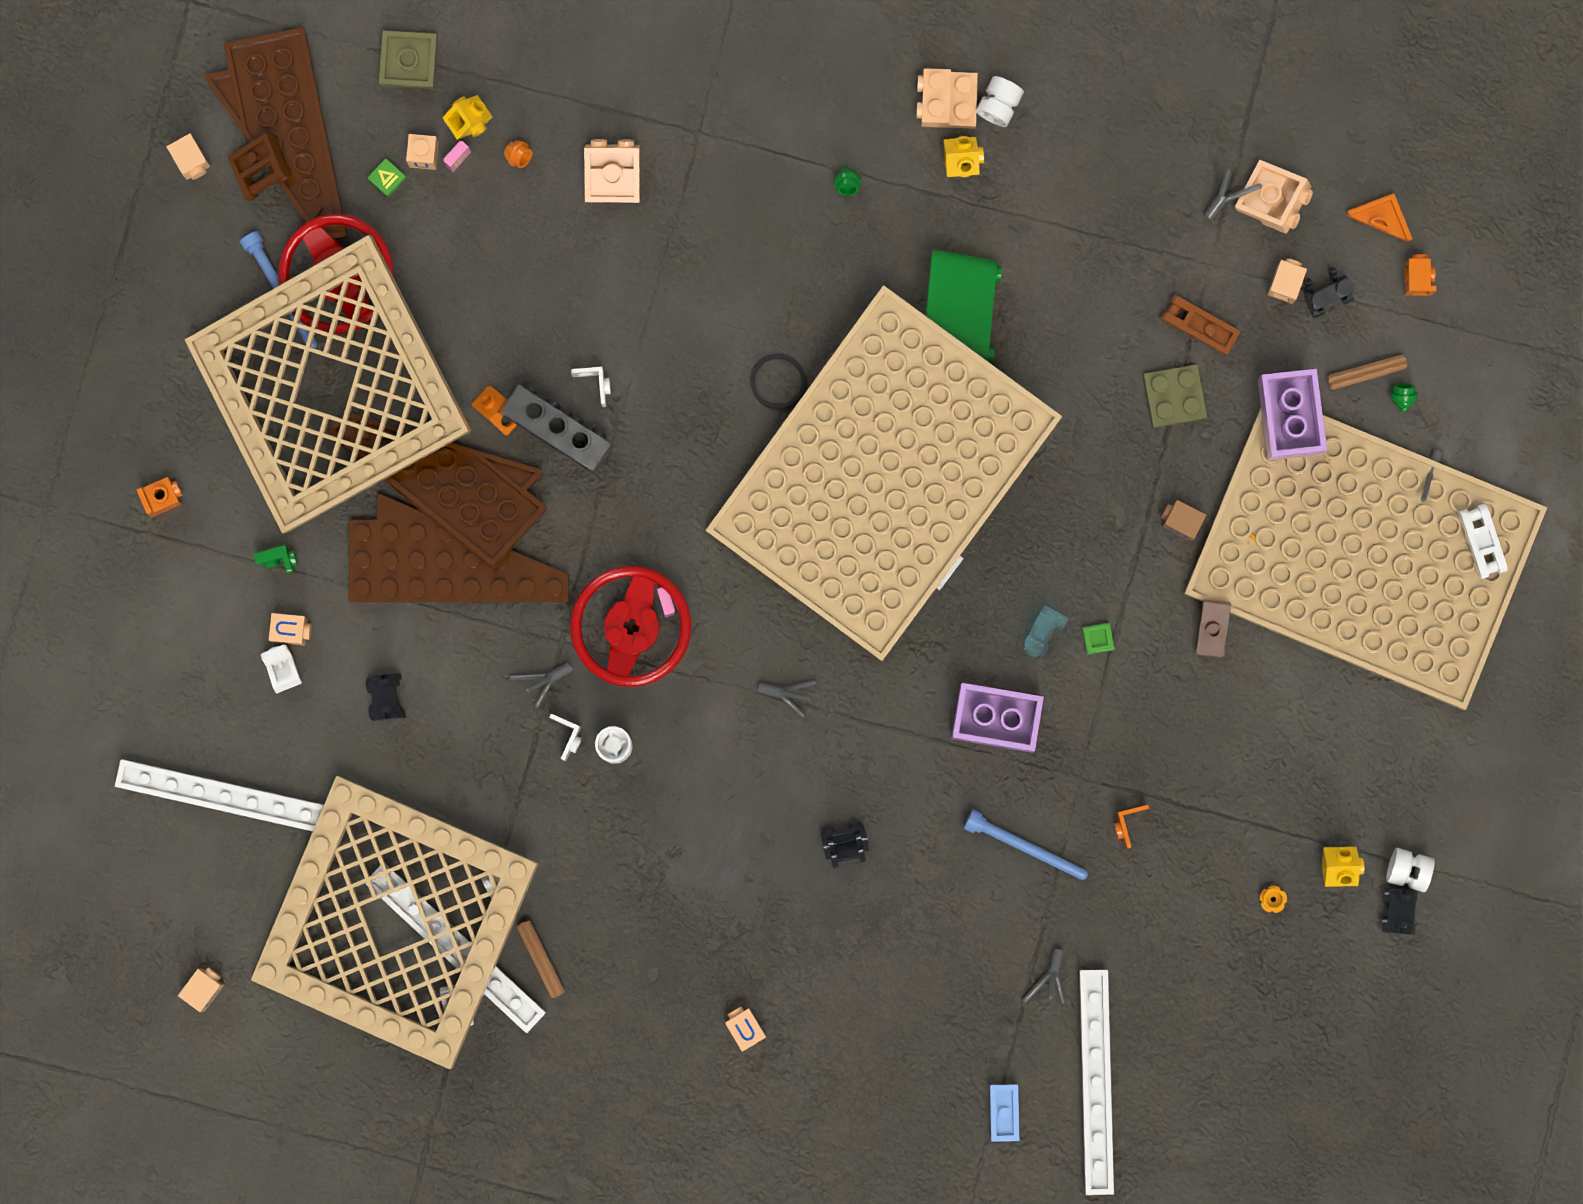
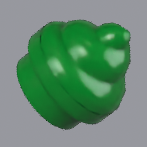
(847, 182)
(1404, 396)

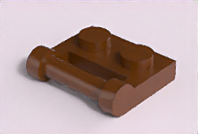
(253, 159)

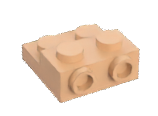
(947, 99)
(612, 171)
(1278, 199)

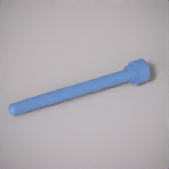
(254, 245)
(978, 823)

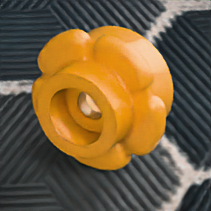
(1267, 904)

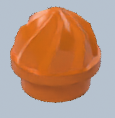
(518, 153)

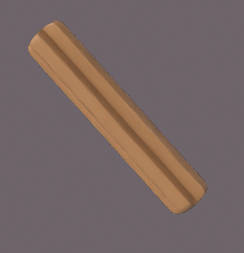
(1367, 372)
(540, 959)

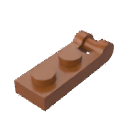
(1200, 325)

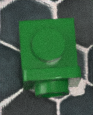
(272, 557)

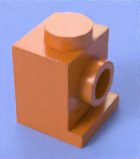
(1419, 276)
(171, 499)

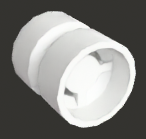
(1000, 100)
(613, 745)
(1401, 865)

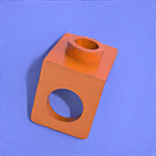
(488, 405)
(1120, 827)

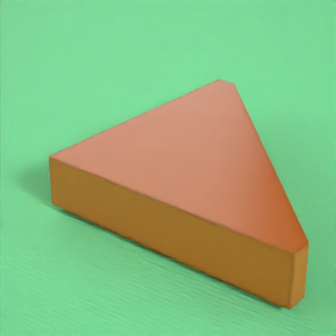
(1383, 215)

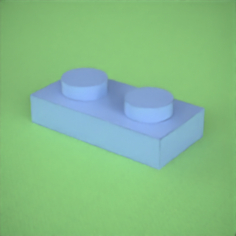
(1004, 1112)

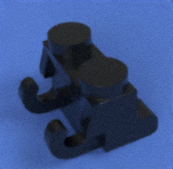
(1329, 293)
(384, 697)
(845, 843)
(1400, 911)

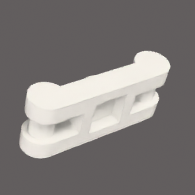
(1483, 541)

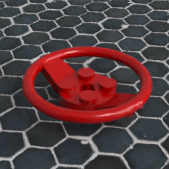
(322, 246)
(638, 607)

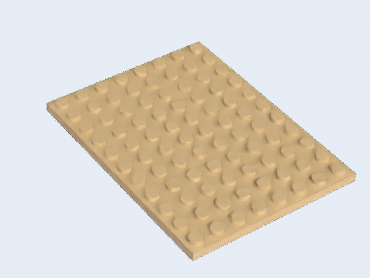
(883, 473)
(1363, 563)

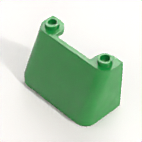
(963, 298)

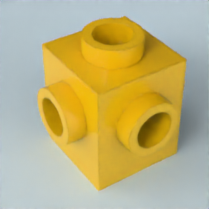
(467, 117)
(962, 156)
(1341, 866)

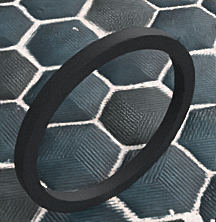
(777, 356)

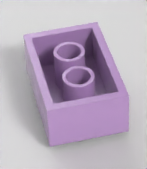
(1292, 414)
(997, 717)

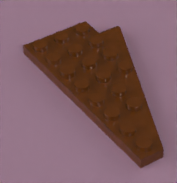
(276, 92)
(464, 491)
(416, 561)

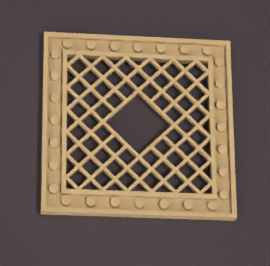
(447, 420)
(274, 968)

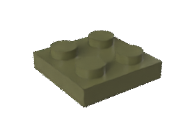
(408, 59)
(1174, 396)

